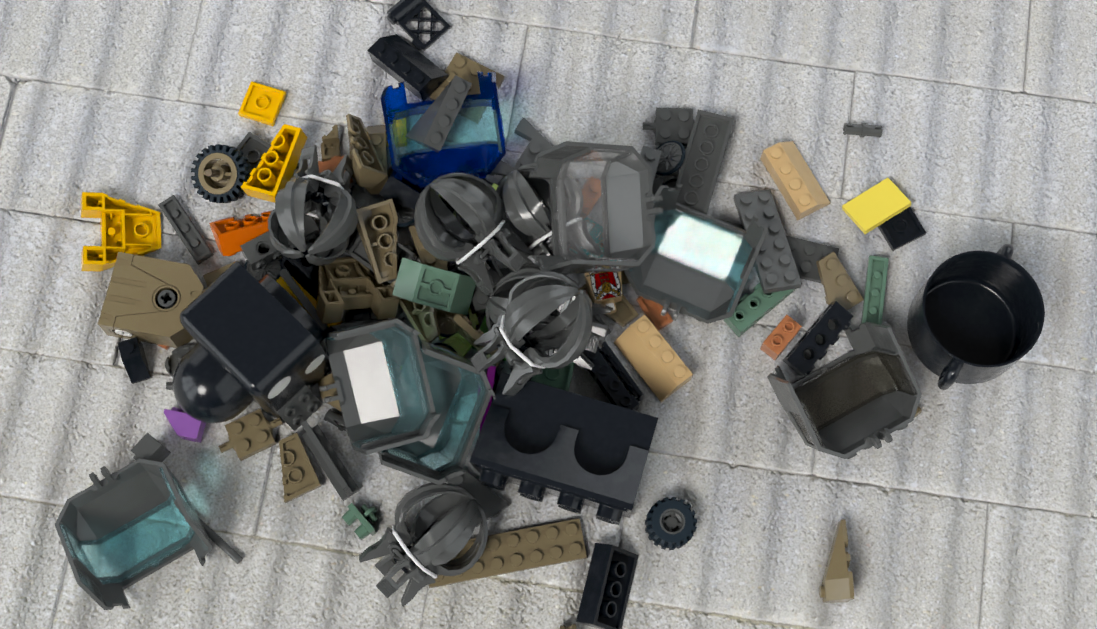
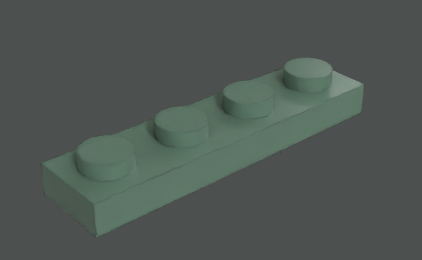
(874, 290)

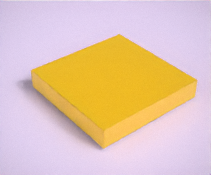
(262, 103)

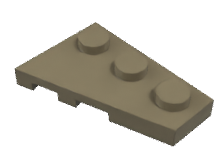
(297, 469)

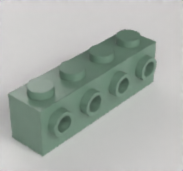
(753, 308)

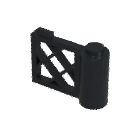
(406, 10)

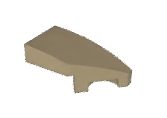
(330, 144)

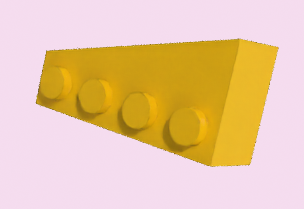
(276, 165)

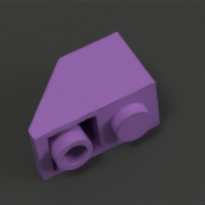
(184, 425)

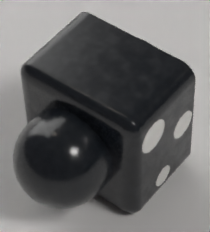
(248, 348)

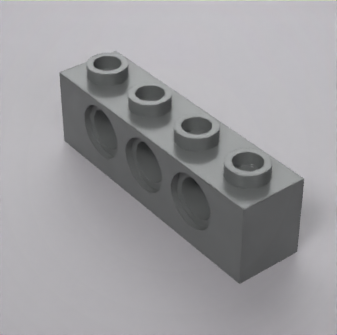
(252, 248)

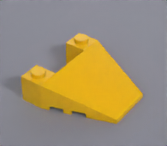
(122, 229)

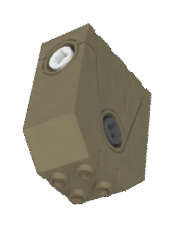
(147, 300)

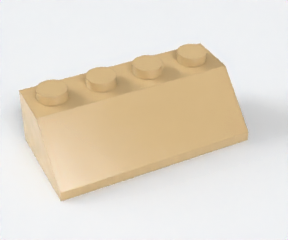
(794, 179)
(653, 358)

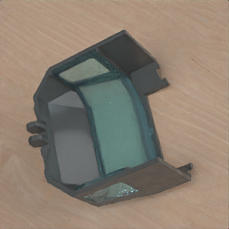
(696, 261)
(380, 385)
(462, 400)
(128, 529)

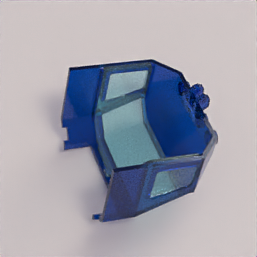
(472, 144)

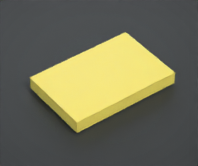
(876, 205)

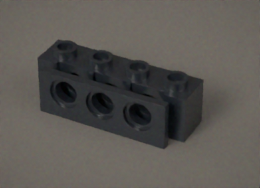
(609, 381)

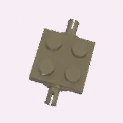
(250, 434)

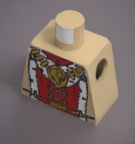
(605, 288)

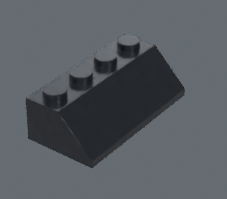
(407, 65)
(607, 587)

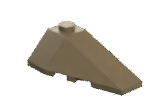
(364, 158)
(378, 234)
(421, 317)
(837, 580)

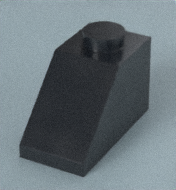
(134, 360)

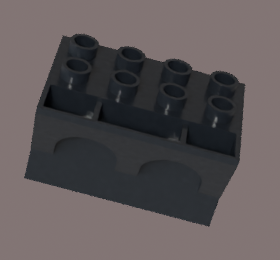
(564, 448)

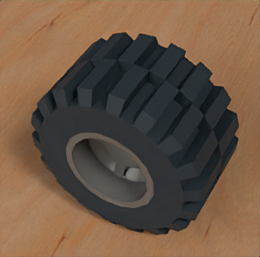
(670, 523)

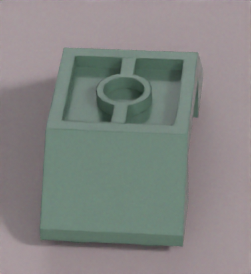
(434, 287)

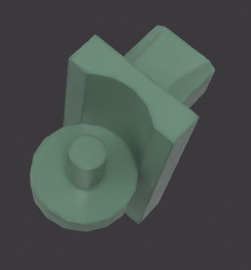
(365, 528)

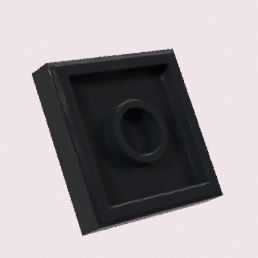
(902, 229)

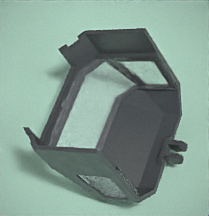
(597, 207)

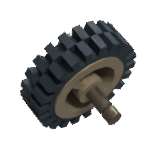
(220, 173)

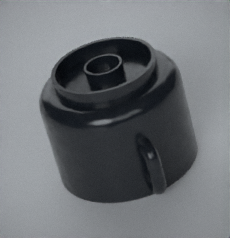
(975, 317)

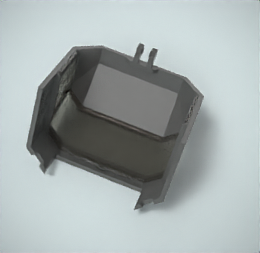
(854, 397)

